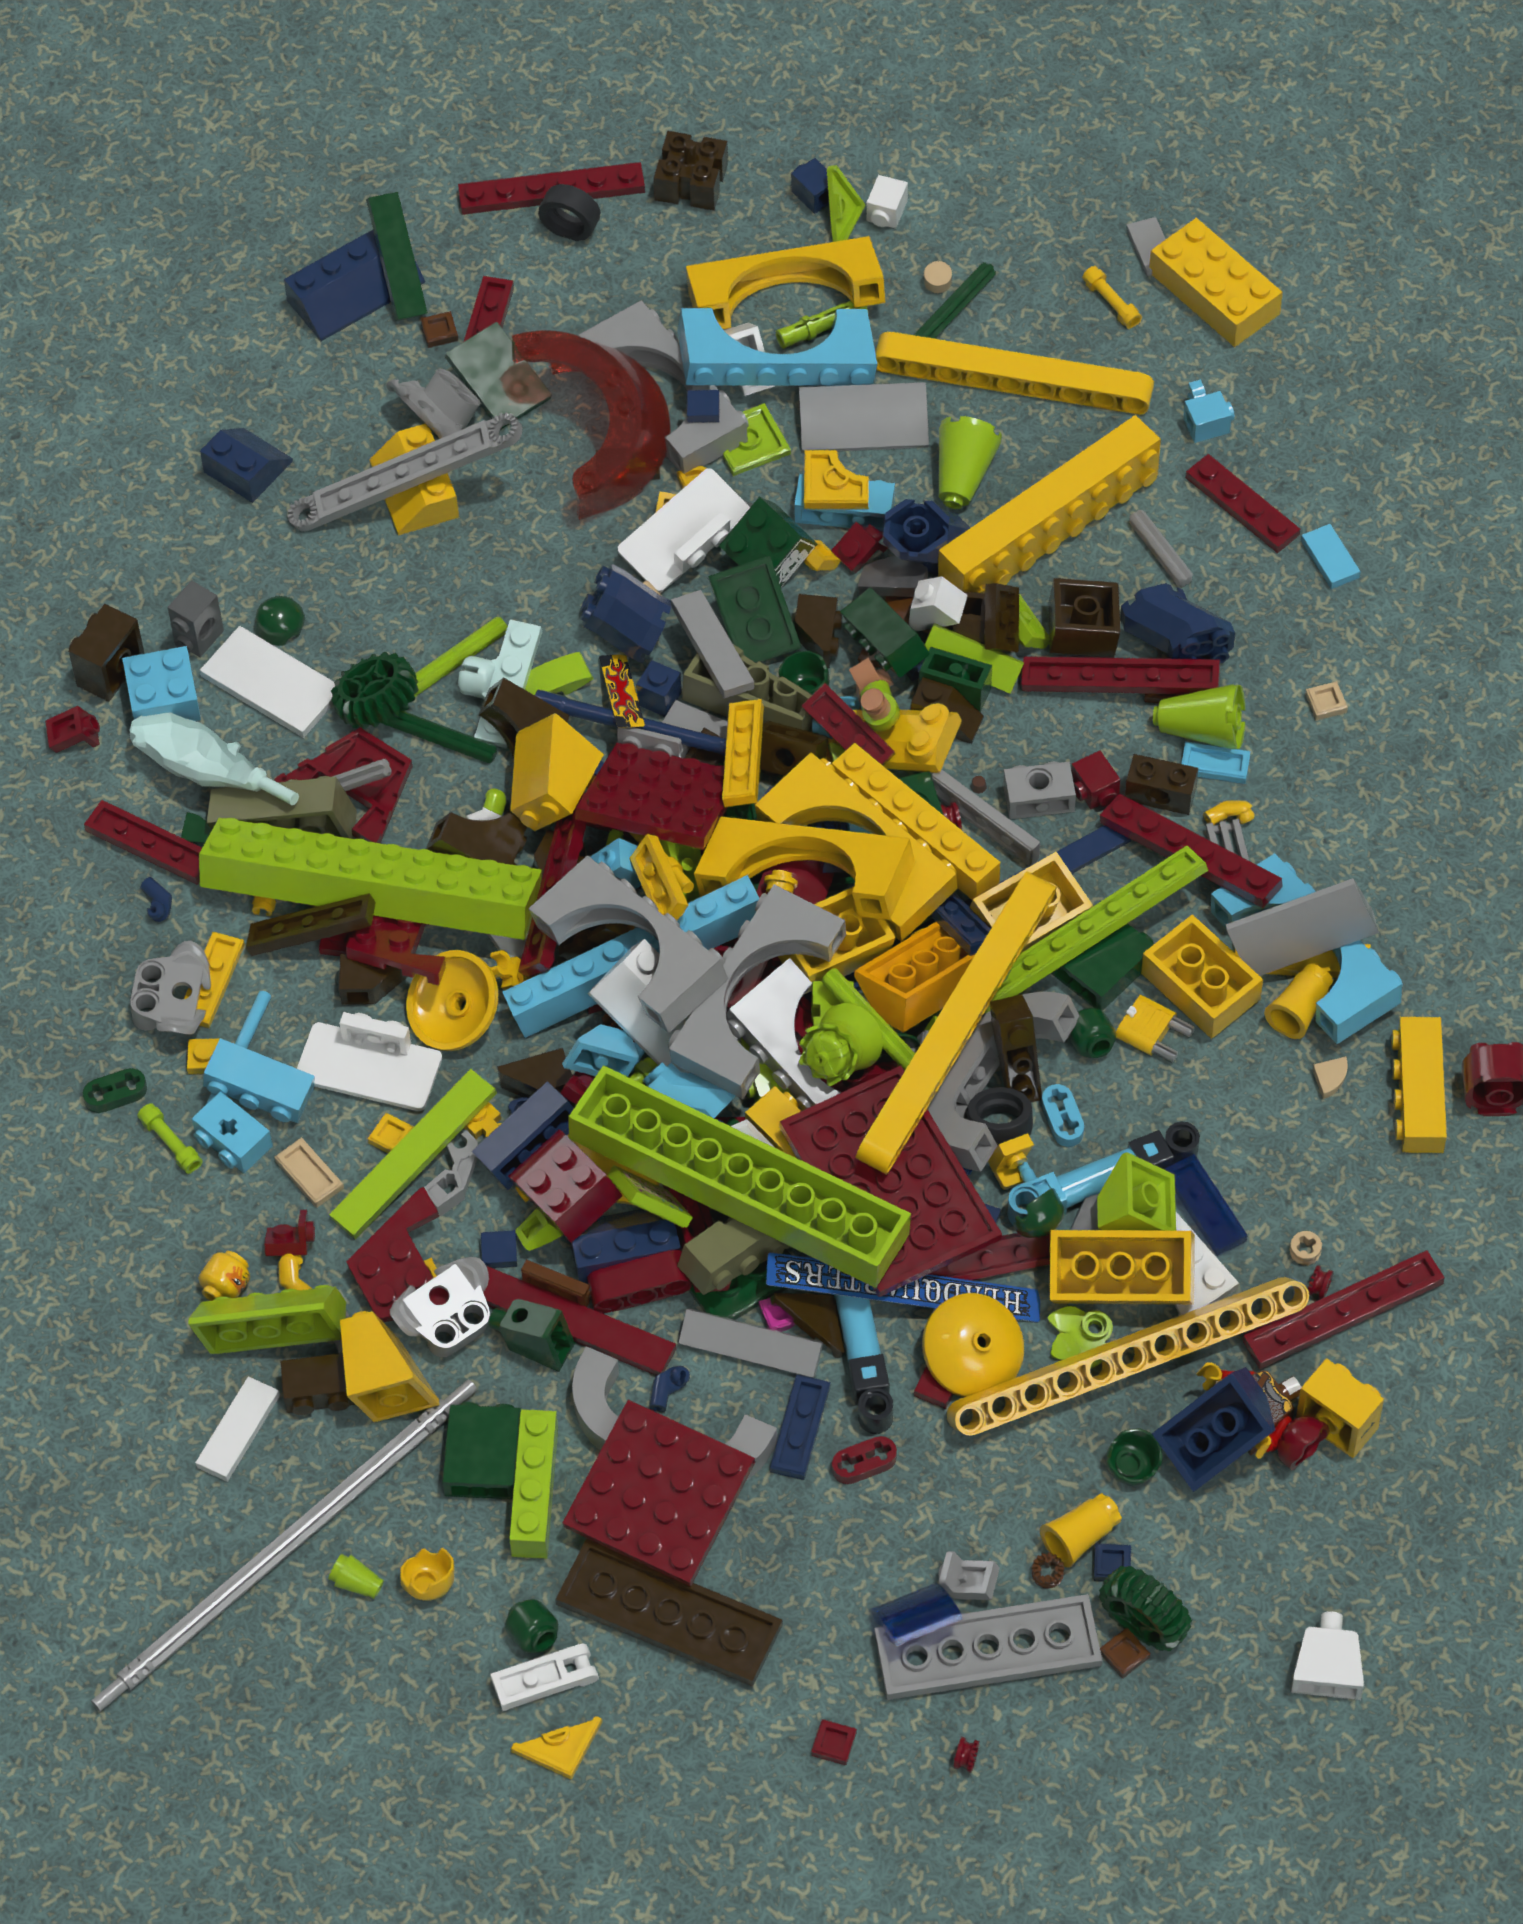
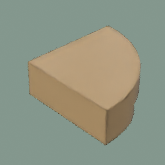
(1330, 1075)

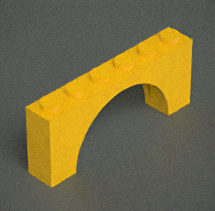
(842, 265)
(818, 794)
(749, 846)

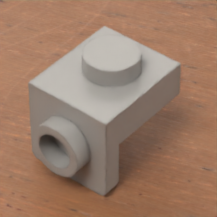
(968, 1578)

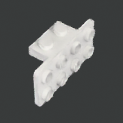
(683, 530)
(371, 1061)

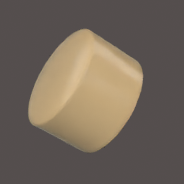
(937, 277)

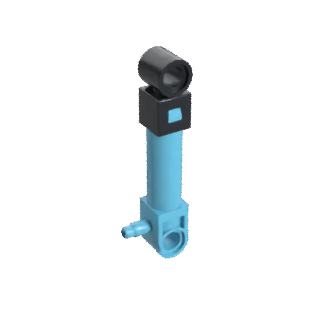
(1089, 1179)
(866, 1363)

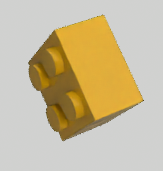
(1342, 1403)

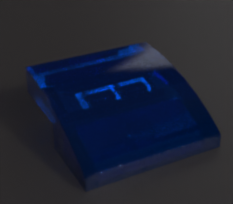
(916, 1614)

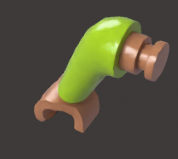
(874, 693)

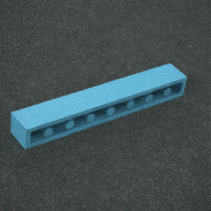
(565, 987)

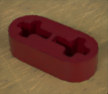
(862, 1453)

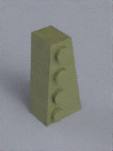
(779, 696)
(320, 807)
(725, 1253)

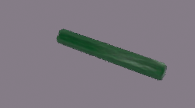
(957, 301)
(444, 736)

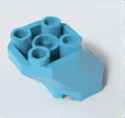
(688, 1089)

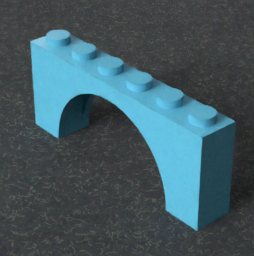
(718, 359)
(1364, 984)

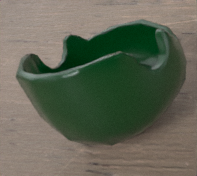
(279, 620)
(805, 670)
(1043, 1215)
(1134, 1457)

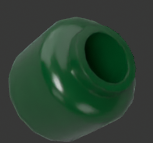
(1093, 1034)
(531, 1626)

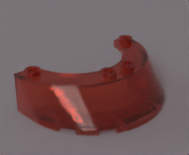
(636, 414)

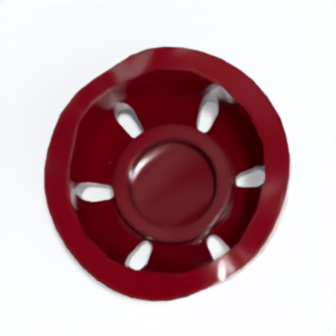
(1301, 1440)

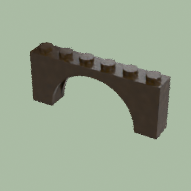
(499, 839)

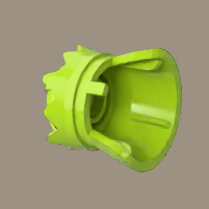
(841, 1043)

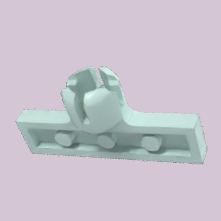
(512, 663)

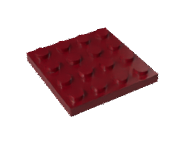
(655, 796)
(659, 1492)

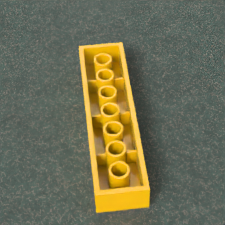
(1053, 509)

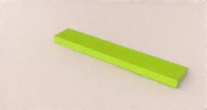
(413, 1154)

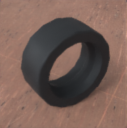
(575, 201)
(1002, 1101)

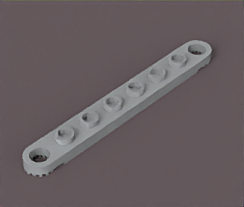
(405, 472)

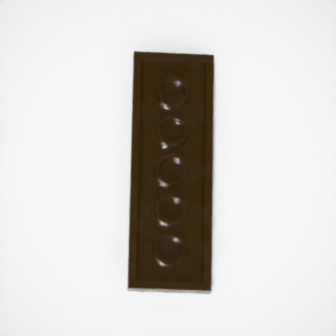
(669, 1613)

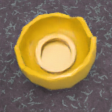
(428, 1574)

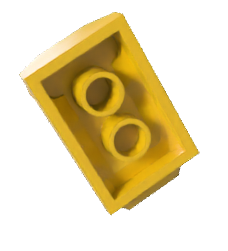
(921, 738)

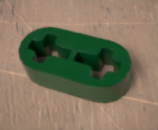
(114, 1090)

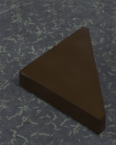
(815, 1316)

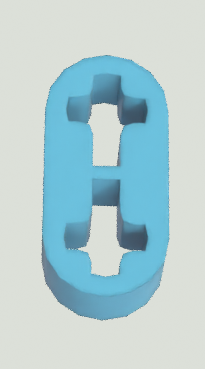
(1055, 1117)

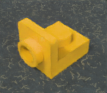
(1007, 1158)

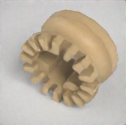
(1308, 1238)

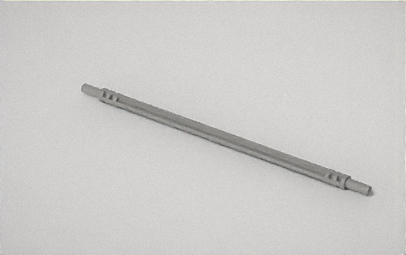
(281, 1547)

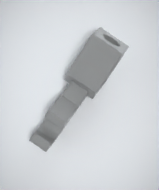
(460, 1175)

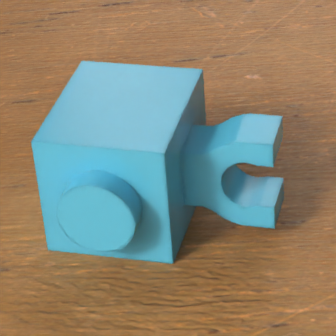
(1206, 414)

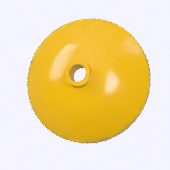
(436, 1009)
(953, 1348)

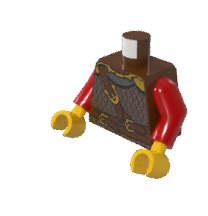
(1278, 1397)

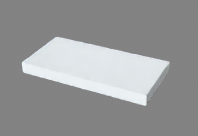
(270, 681)

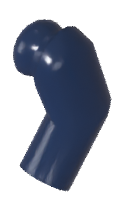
(161, 899)
(666, 1384)

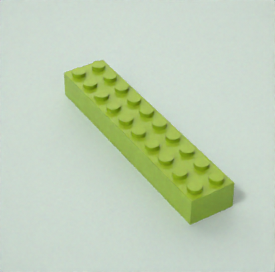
(401, 880)
(739, 1176)

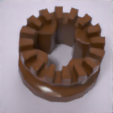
(1047, 1560)

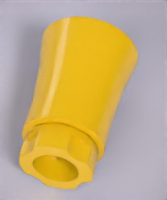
(1296, 1005)
(1080, 1528)

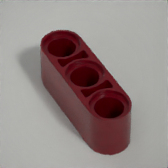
(637, 1282)

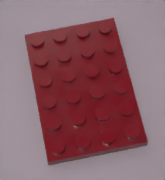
(925, 1179)

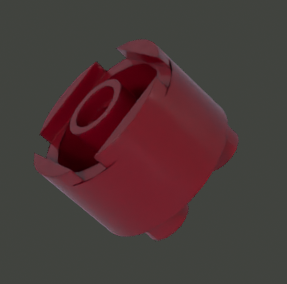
(1494, 1078)

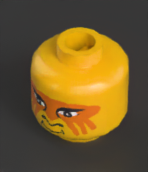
(224, 1276)

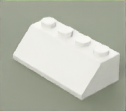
(618, 998)

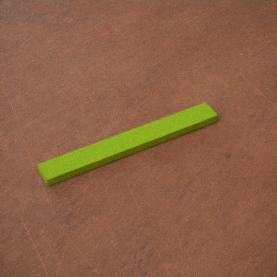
(1101, 920)

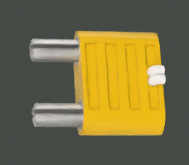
(1148, 1024)

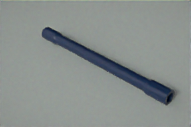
(606, 717)

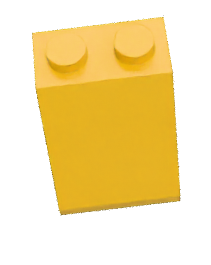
(550, 771)
(380, 1370)

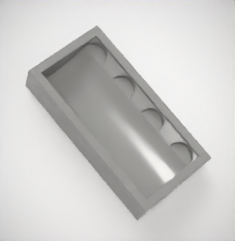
(864, 417)
(1303, 927)

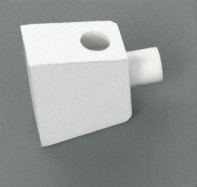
(1329, 1661)

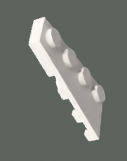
(1211, 1278)

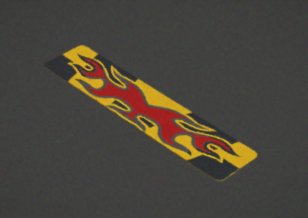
(621, 691)

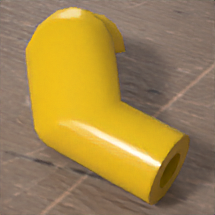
(1229, 808)
(289, 1272)

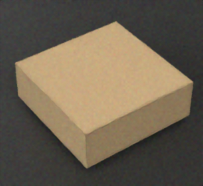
(1326, 700)

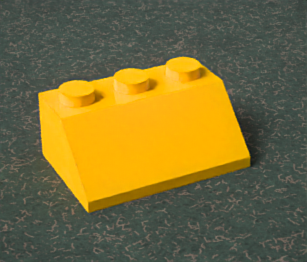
(422, 504)

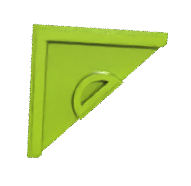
(844, 204)

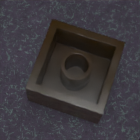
(1084, 617)
(100, 649)

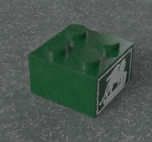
(767, 532)

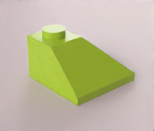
(1137, 1197)

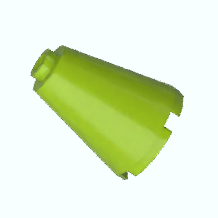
(964, 457)
(1205, 716)

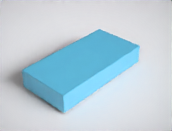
(1330, 556)
(1217, 762)

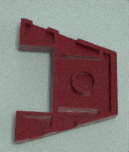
(379, 796)
(394, 944)
(391, 1261)

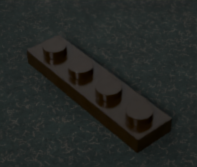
(310, 924)

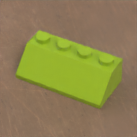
(269, 1319)

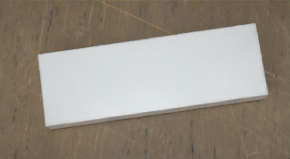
(237, 1429)

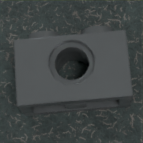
(195, 618)

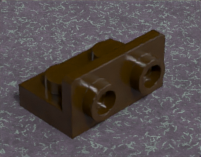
(1001, 618)

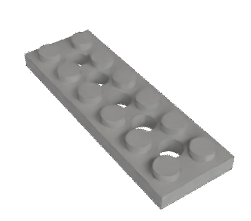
(1005, 1664)

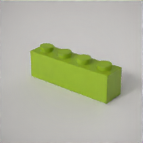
(534, 1484)

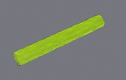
(455, 656)
(846, 993)

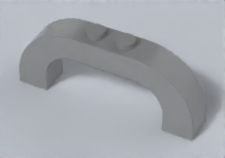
(971, 1140)
(595, 1378)

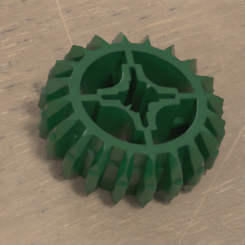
(374, 690)
(1145, 1608)

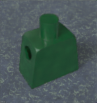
(534, 1332)

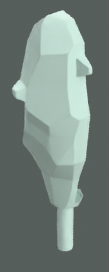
(201, 755)

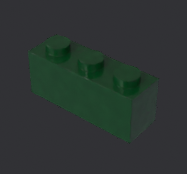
(883, 633)

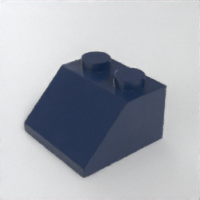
(243, 462)

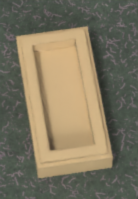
(309, 1172)

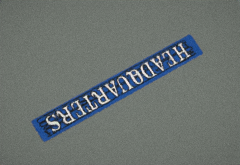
(926, 1291)

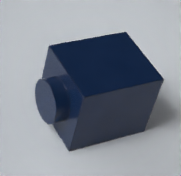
(811, 185)
(658, 688)

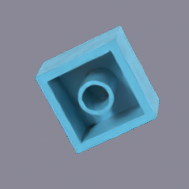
(161, 684)

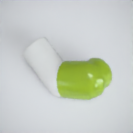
(493, 806)

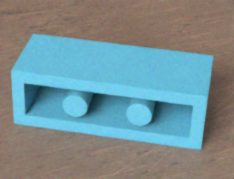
(880, 501)
(258, 1081)

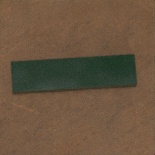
(396, 256)

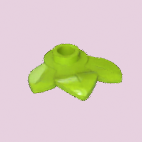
(1075, 1334)

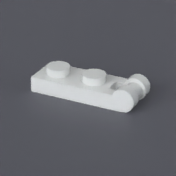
(543, 1676)

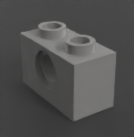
(1027, 801)

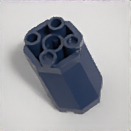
(919, 531)
(625, 612)
(1177, 625)

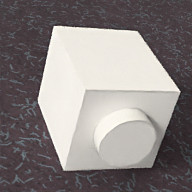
(887, 201)

